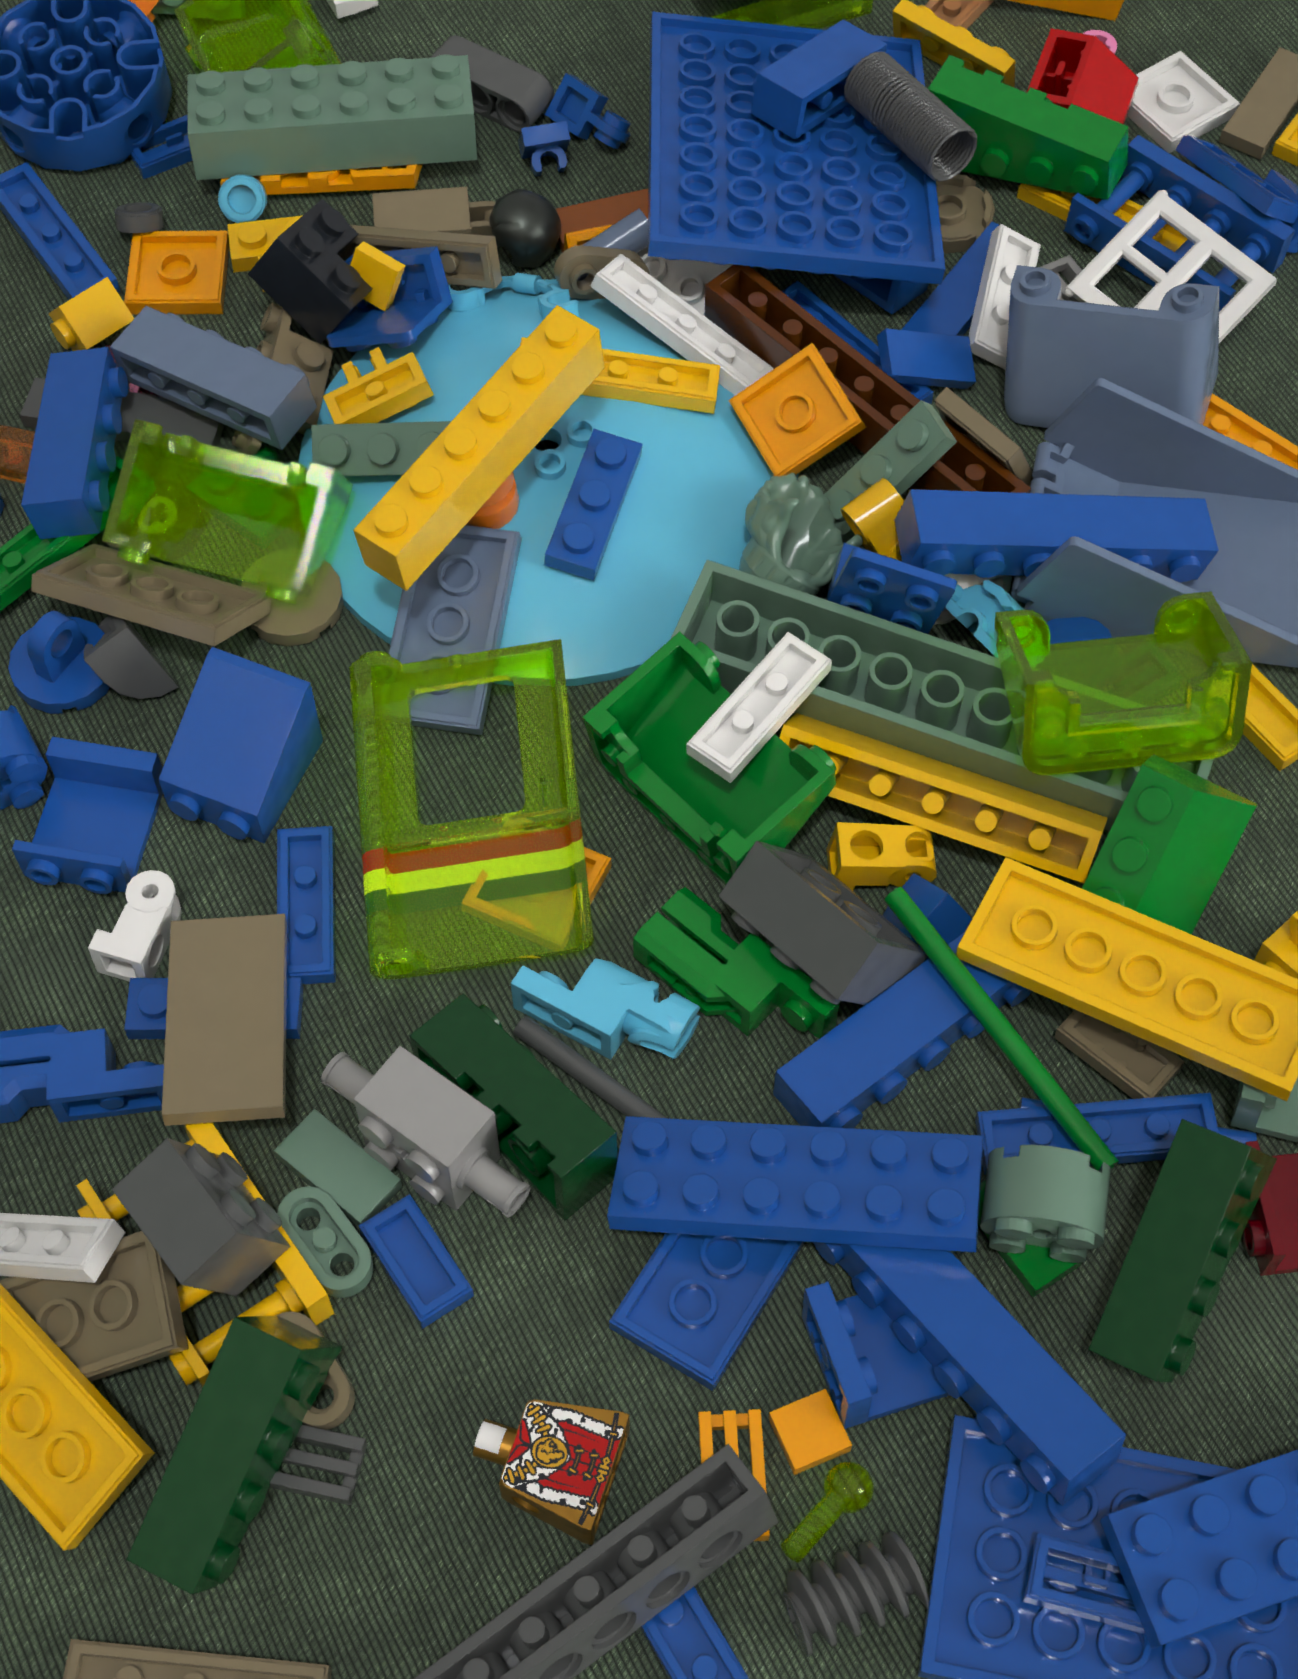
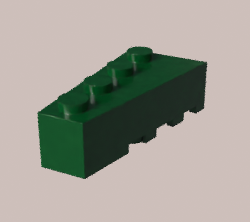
(539, 1121)
(1181, 1252)
(231, 1450)

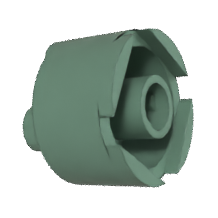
(1045, 1201)

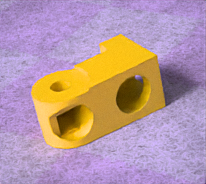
(880, 854)

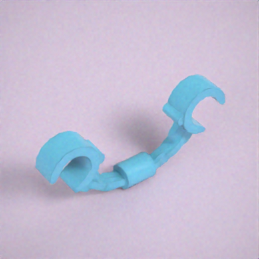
(522, 283)

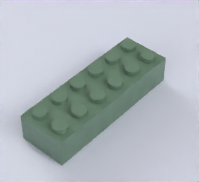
(331, 117)

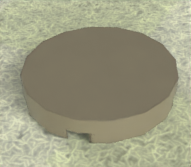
(962, 212)
(302, 622)

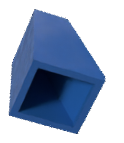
(241, 746)

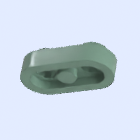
(329, 1242)

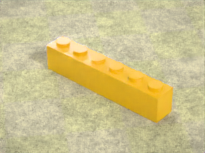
(480, 448)
(954, 800)

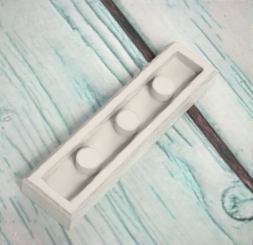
(678, 323)

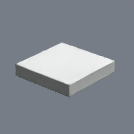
(1178, 101)

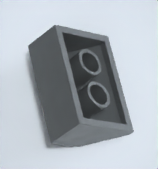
(818, 925)

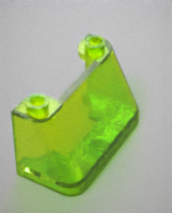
(225, 512)
(1128, 695)

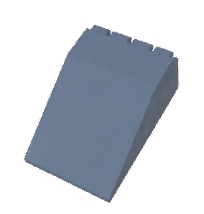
(1134, 447)

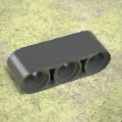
(501, 86)

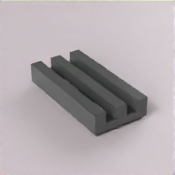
(349, 1469)

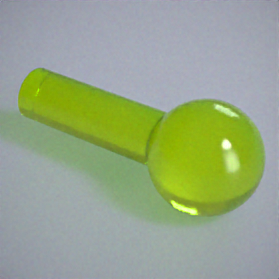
(846, 1490)

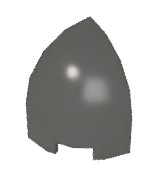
(127, 661)

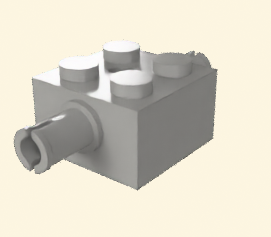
(427, 1130)

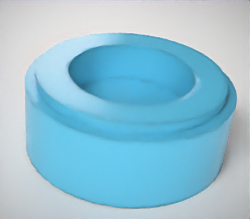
(242, 198)

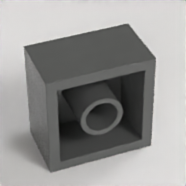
(202, 1217)

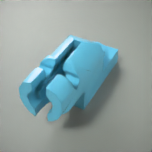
(607, 1008)

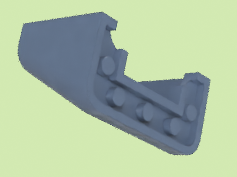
(1066, 345)

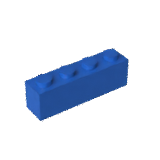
(74, 443)

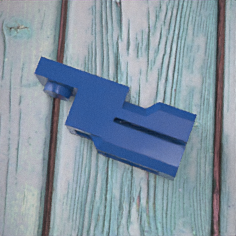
(72, 1075)

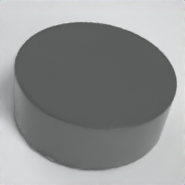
(139, 217)

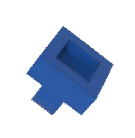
(544, 141)

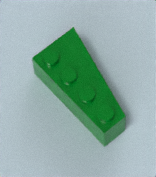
(1031, 138)

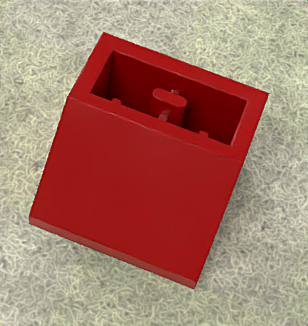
(1084, 73)

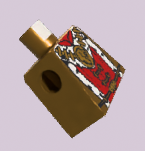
(558, 1462)

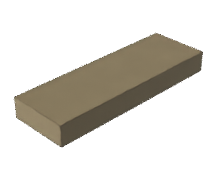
(1264, 107)

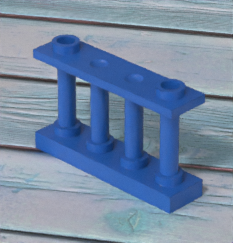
(1226, 213)

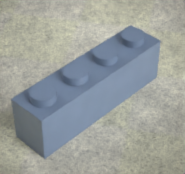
(214, 376)

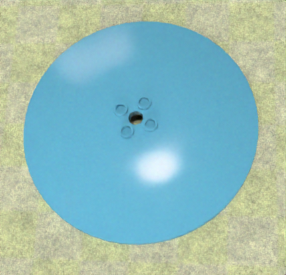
(676, 515)

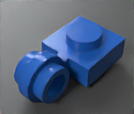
(582, 108)

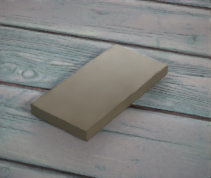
(152, 595)
(226, 1020)

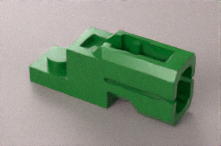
(727, 977)

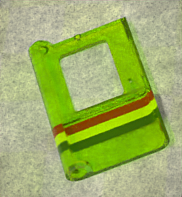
(480, 884)

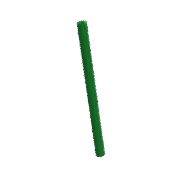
(1000, 1029)

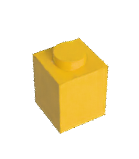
(90, 317)

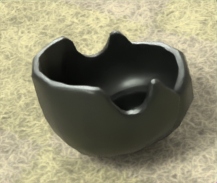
(526, 227)

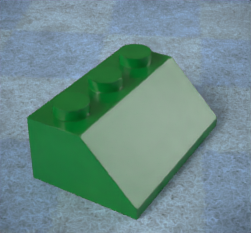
(1169, 844)

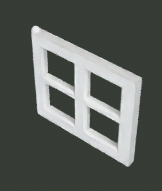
(1206, 245)

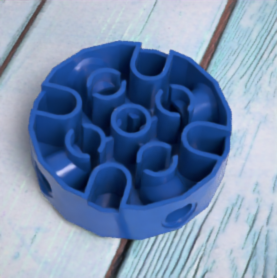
(80, 82)

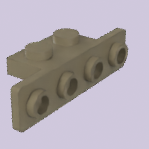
(293, 349)

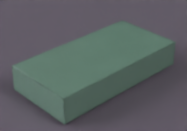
(338, 1165)

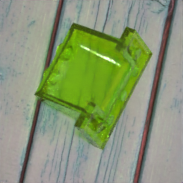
(254, 34)

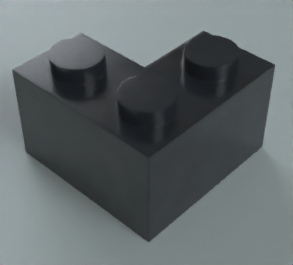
(308, 274)

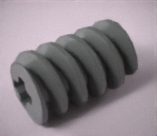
(853, 1590)

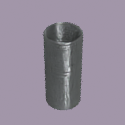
(910, 116)

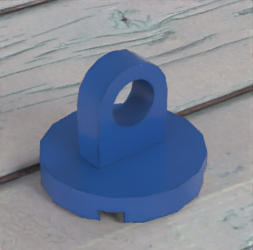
(51, 666)

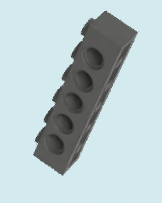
(620, 1579)

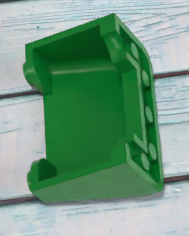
(642, 743)

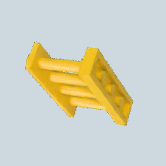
(294, 1293)

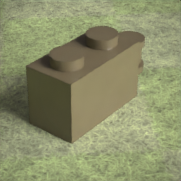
(433, 211)

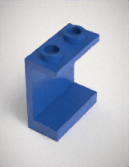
(93, 816)

